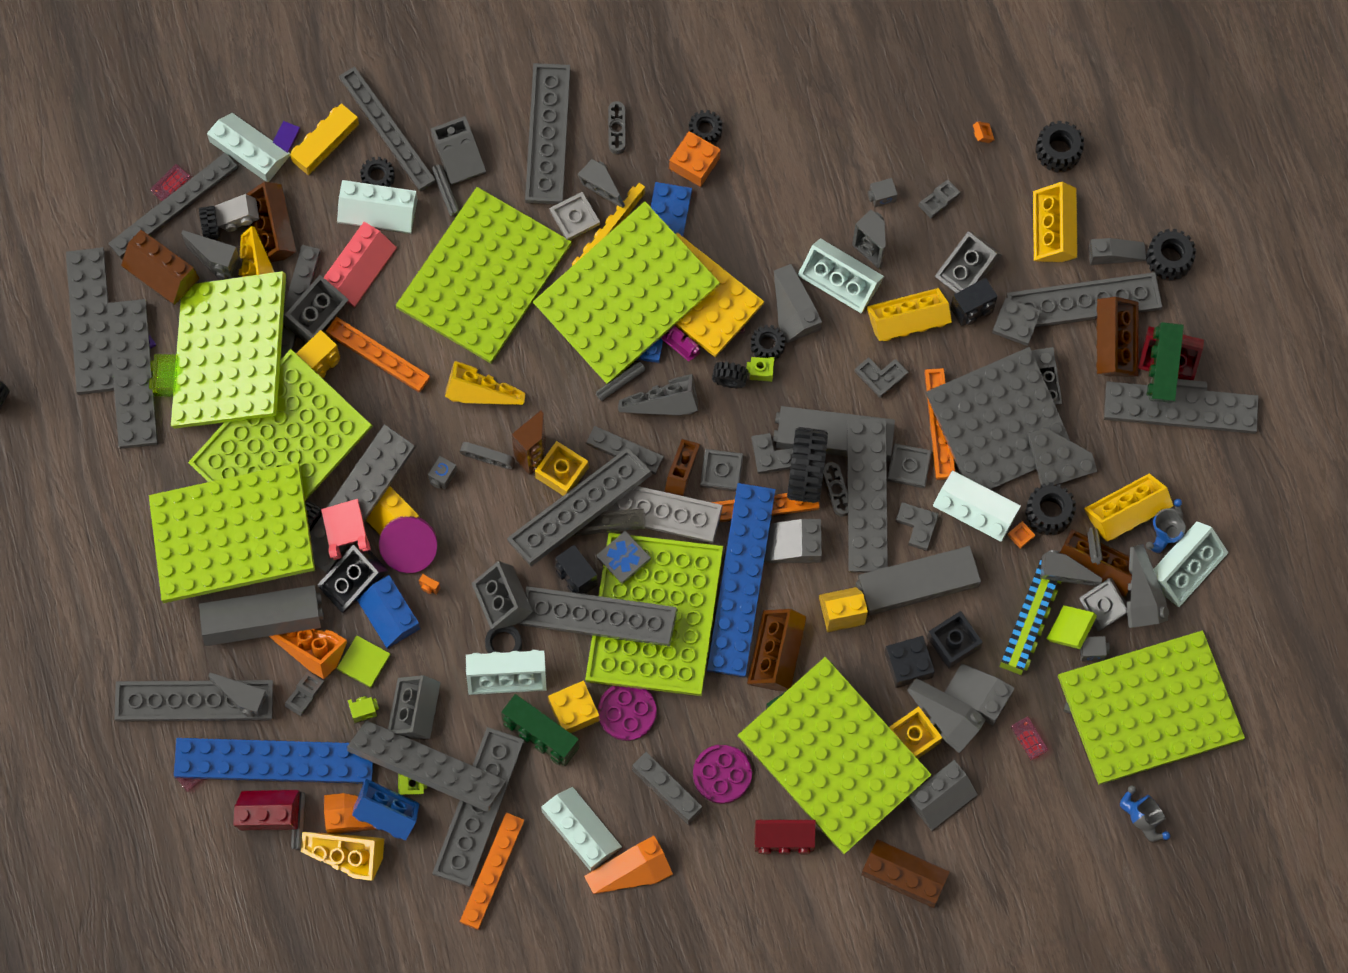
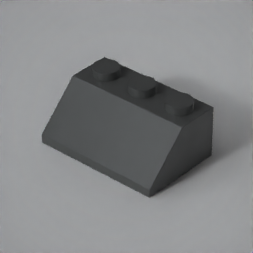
(870, 237)
(501, 596)
(414, 707)
(942, 795)

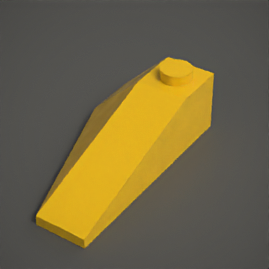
(253, 255)
(471, 387)
(349, 853)

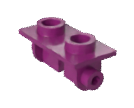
(684, 347)

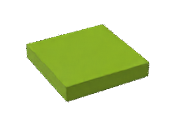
(1071, 627)
(363, 661)

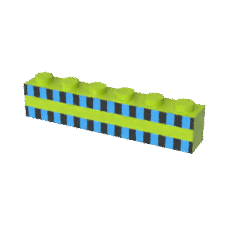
(1029, 624)

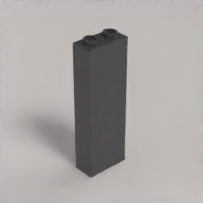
(832, 422)
(919, 580)
(260, 615)

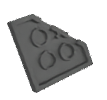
(1058, 458)

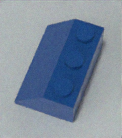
(388, 612)
(386, 810)

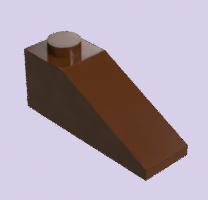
(682, 467)

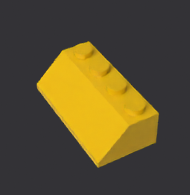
(1055, 223)
(909, 314)
(1129, 507)
(387, 509)

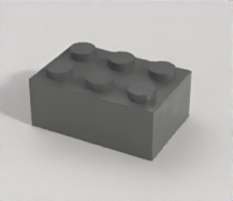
(314, 309)

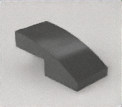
(939, 199)
(304, 693)

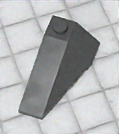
(795, 309)
(672, 399)
(1147, 599)
(954, 718)

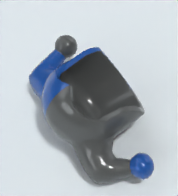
(1168, 527)
(1144, 815)

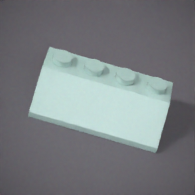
(247, 146)
(377, 205)
(840, 275)
(976, 505)
(1189, 562)
(506, 672)
(580, 828)

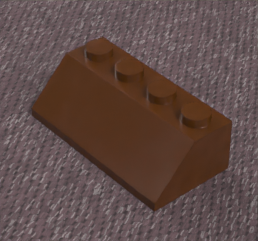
(273, 221)
(158, 267)
(1117, 337)
(530, 443)
(1113, 565)
(777, 649)
(905, 873)

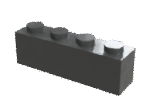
(667, 788)

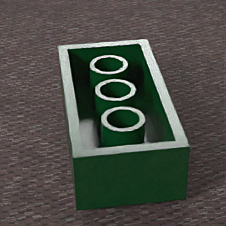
(1166, 362)
(539, 730)

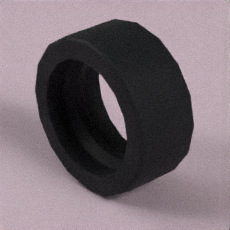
(509, 629)

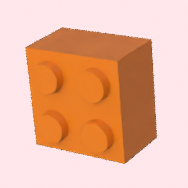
(694, 159)

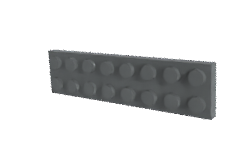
(547, 133)
(1079, 300)
(90, 320)
(132, 373)
(1190, 409)
(367, 484)
(867, 494)
(579, 506)
(600, 616)
(183, 701)
(426, 766)
(470, 824)

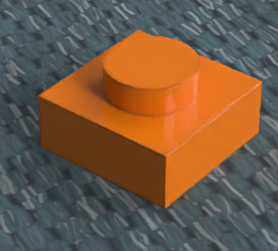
(983, 132)
(1021, 535)
(429, 585)

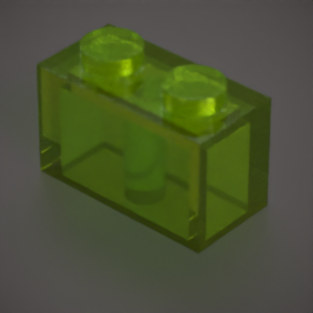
(164, 374)

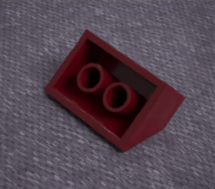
(1189, 358)
(267, 810)
(784, 836)

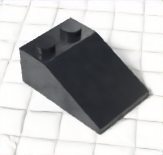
(352, 577)

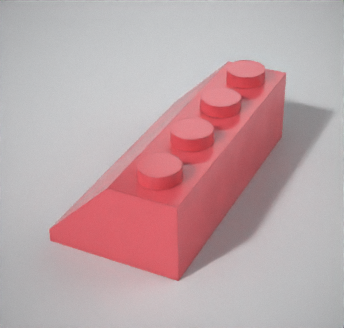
(360, 263)

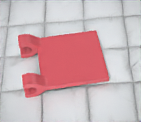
(344, 526)

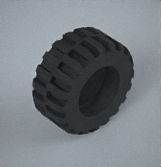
(807, 465)

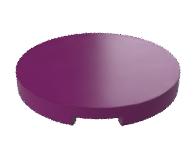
(408, 544)
(627, 712)
(722, 774)

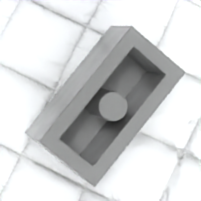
(237, 212)

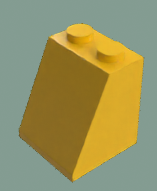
(843, 609)

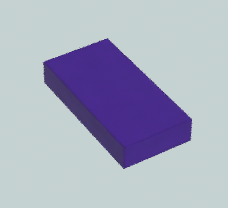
(286, 136)

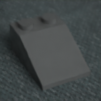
(216, 256)
(968, 263)
(794, 542)
(980, 691)

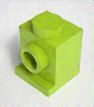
(763, 374)
(363, 708)
(404, 788)

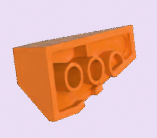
(313, 649)
(338, 814)
(635, 867)

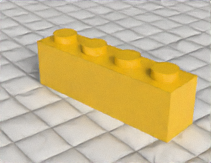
(324, 138)

